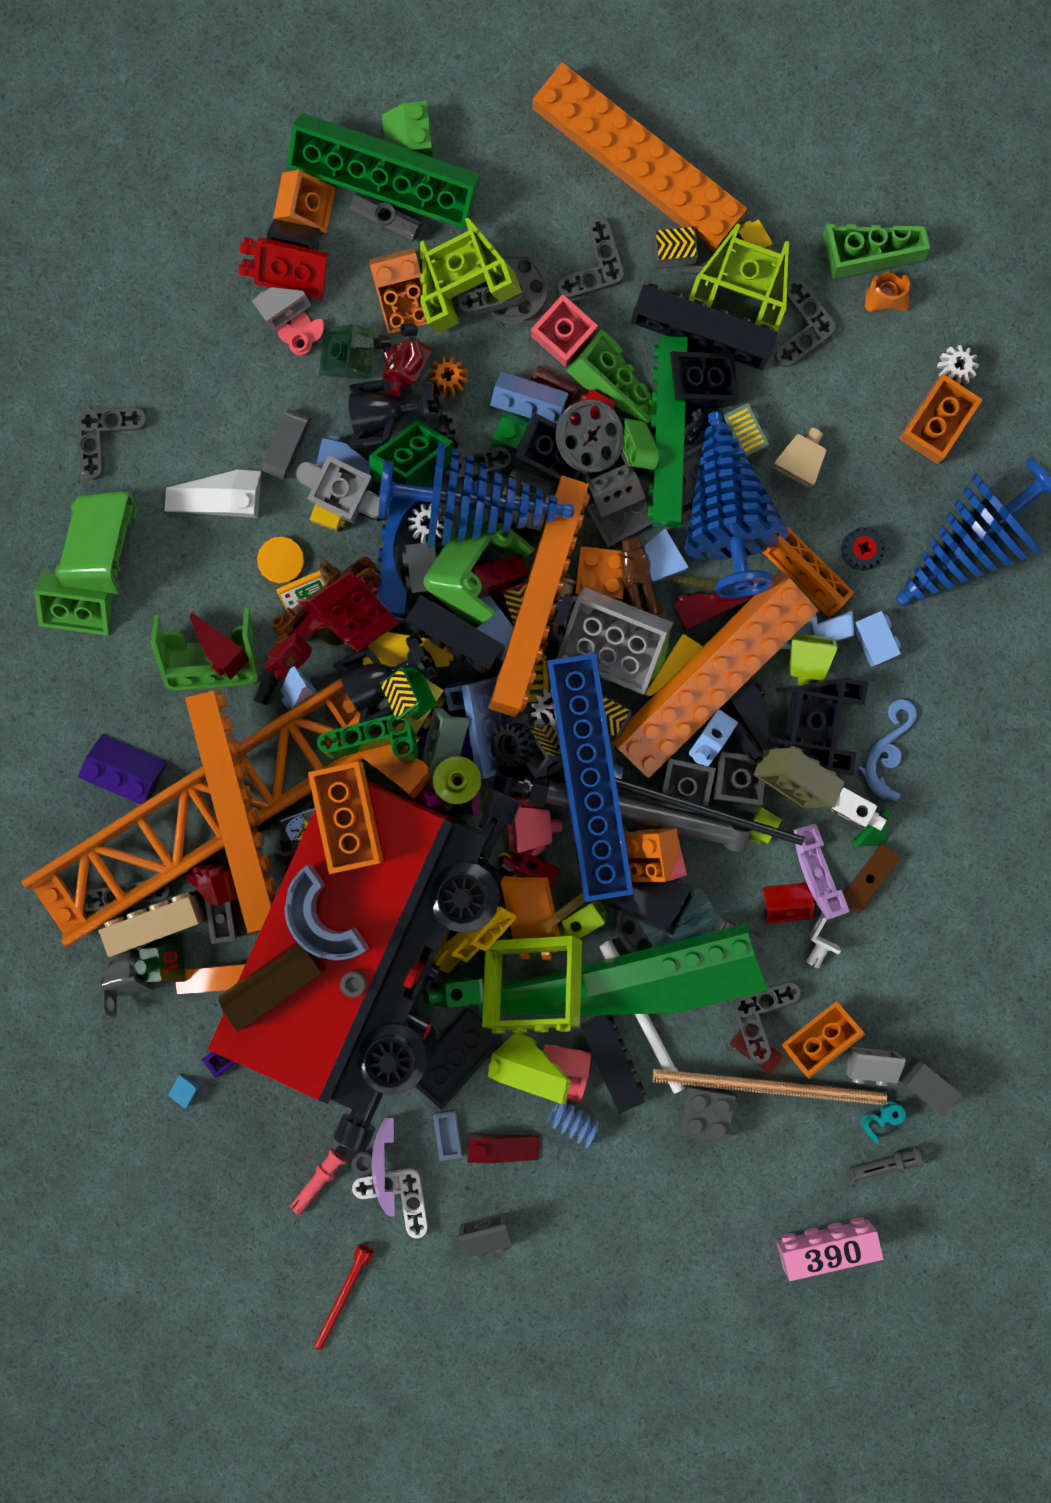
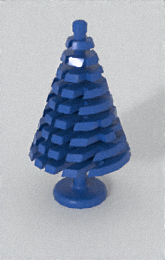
(479, 500)
(731, 512)
(982, 533)

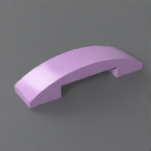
(817, 873)
(384, 1135)

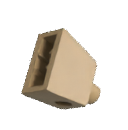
(802, 458)

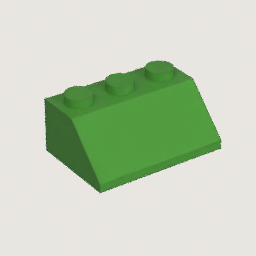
(72, 607)

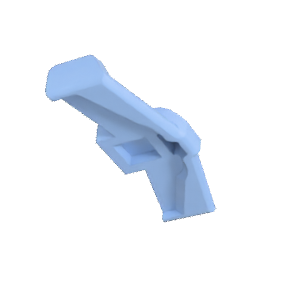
(835, 628)

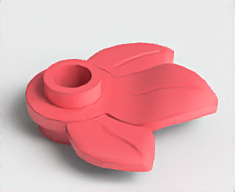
(301, 330)

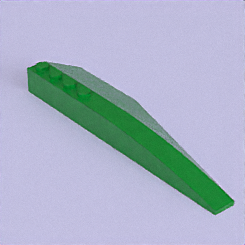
(651, 980)

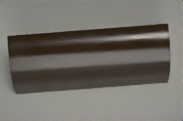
(269, 985)

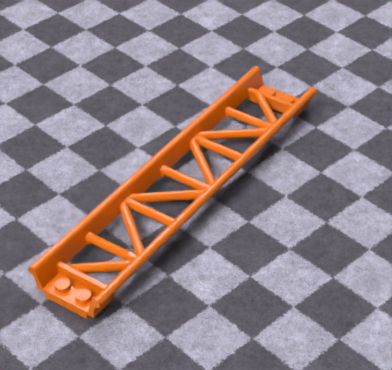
(69, 910)

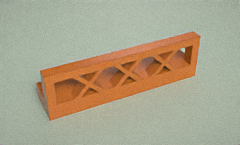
(806, 574)

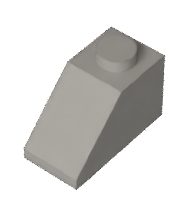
(280, 305)

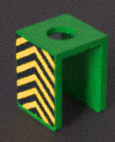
(408, 693)

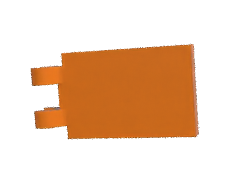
(531, 903)

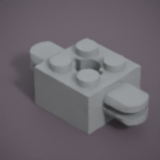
(339, 489)

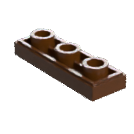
(879, 866)

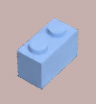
(877, 638)

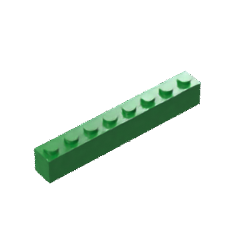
(669, 439)

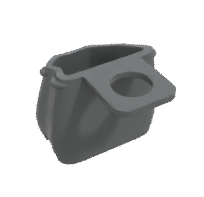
(122, 979)

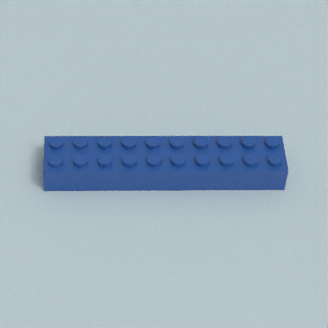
(589, 777)

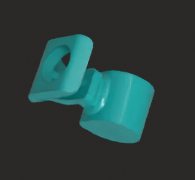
(889, 1113)

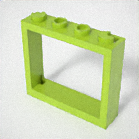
(493, 981)

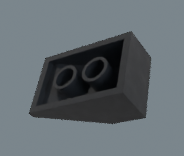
(704, 378)
(540, 449)

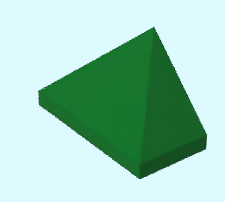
(872, 836)

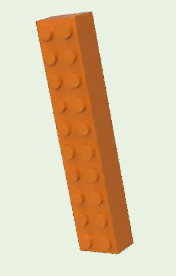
(638, 157)
(537, 602)
(714, 674)
(232, 805)

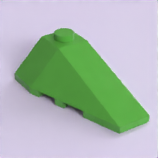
(604, 370)

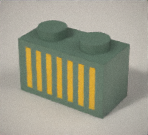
(746, 429)

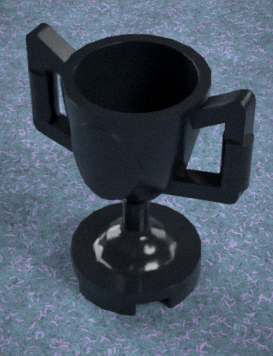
(378, 412)
(363, 682)

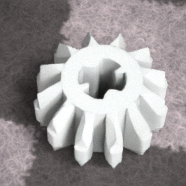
(955, 356)
(422, 530)

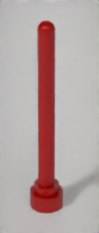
(361, 1259)

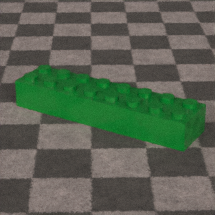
(382, 170)

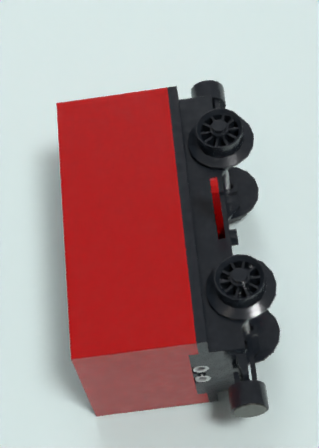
(404, 909)

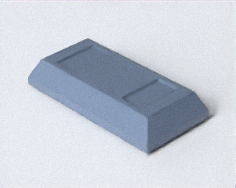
(447, 1135)

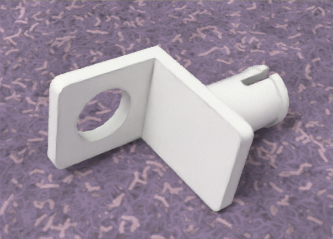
(822, 945)

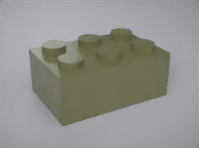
(799, 777)

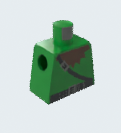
(455, 992)

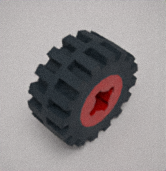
(855, 552)

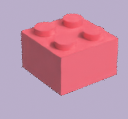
(564, 330)

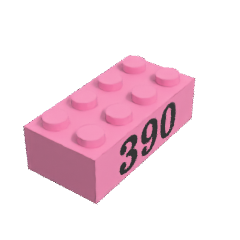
(829, 1249)

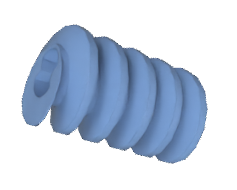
(574, 1122)

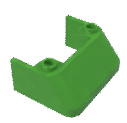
(451, 573)
(186, 665)

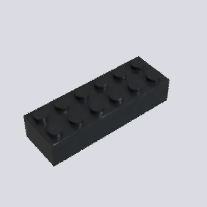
(704, 326)

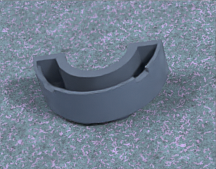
(306, 925)

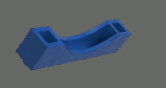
(392, 590)

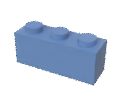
(526, 397)

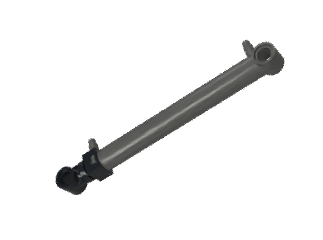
(545, 790)

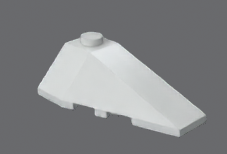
(223, 494)

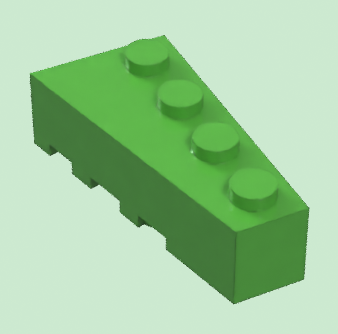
(868, 249)

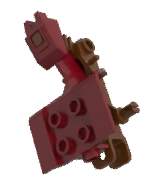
(344, 607)

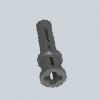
(899, 1165)

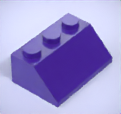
(122, 769)

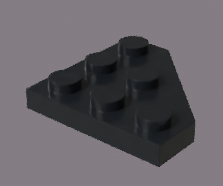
(558, 628)

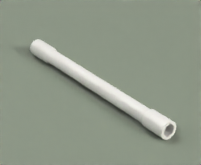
(609, 951)

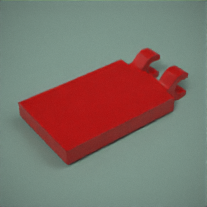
(285, 266)

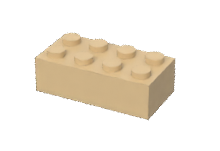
(148, 926)

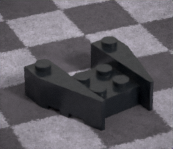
(816, 718)

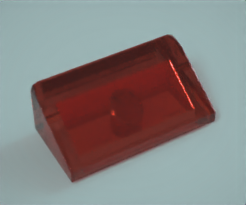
(551, 379)

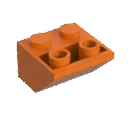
(652, 854)

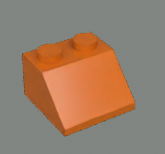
(304, 200)

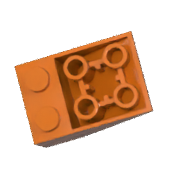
(399, 288)

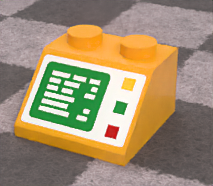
(303, 587)

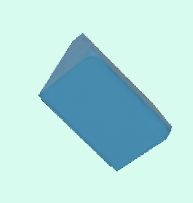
(183, 1091)

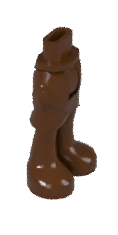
(636, 569)

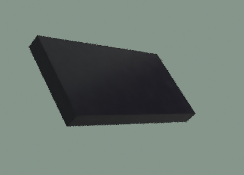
(458, 1058)

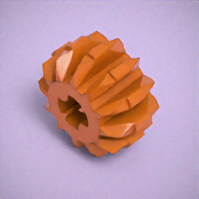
(457, 378)

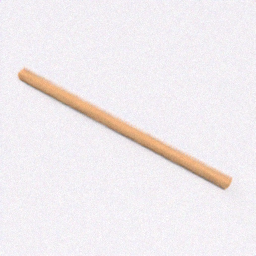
(762, 1085)

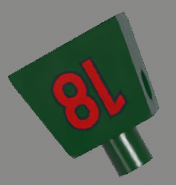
(162, 961)

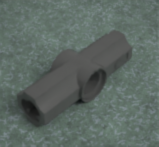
(372, 210)

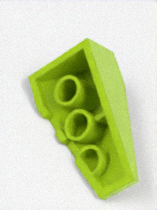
(527, 1068)

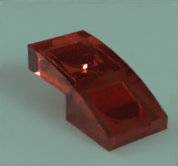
(739, 1044)

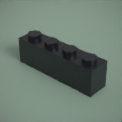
(612, 1063)

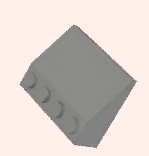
(622, 636)

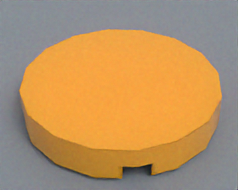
(280, 560)

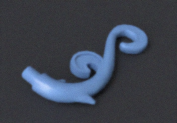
(875, 784)

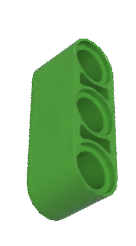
(639, 444)

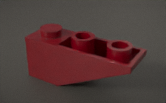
(213, 883)

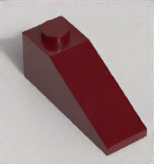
(702, 607)
(221, 652)
(502, 1148)

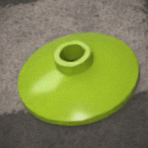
(457, 768)

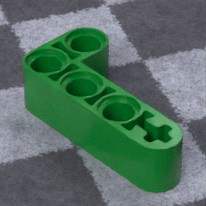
(366, 741)

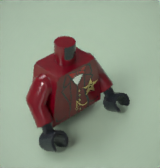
(404, 359)

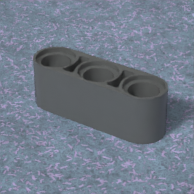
(284, 445)

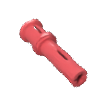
(324, 1173)

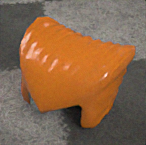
(888, 293)

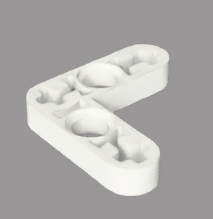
(399, 1187)

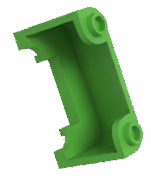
(96, 541)

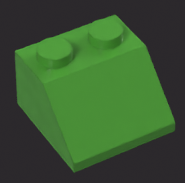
(409, 127)

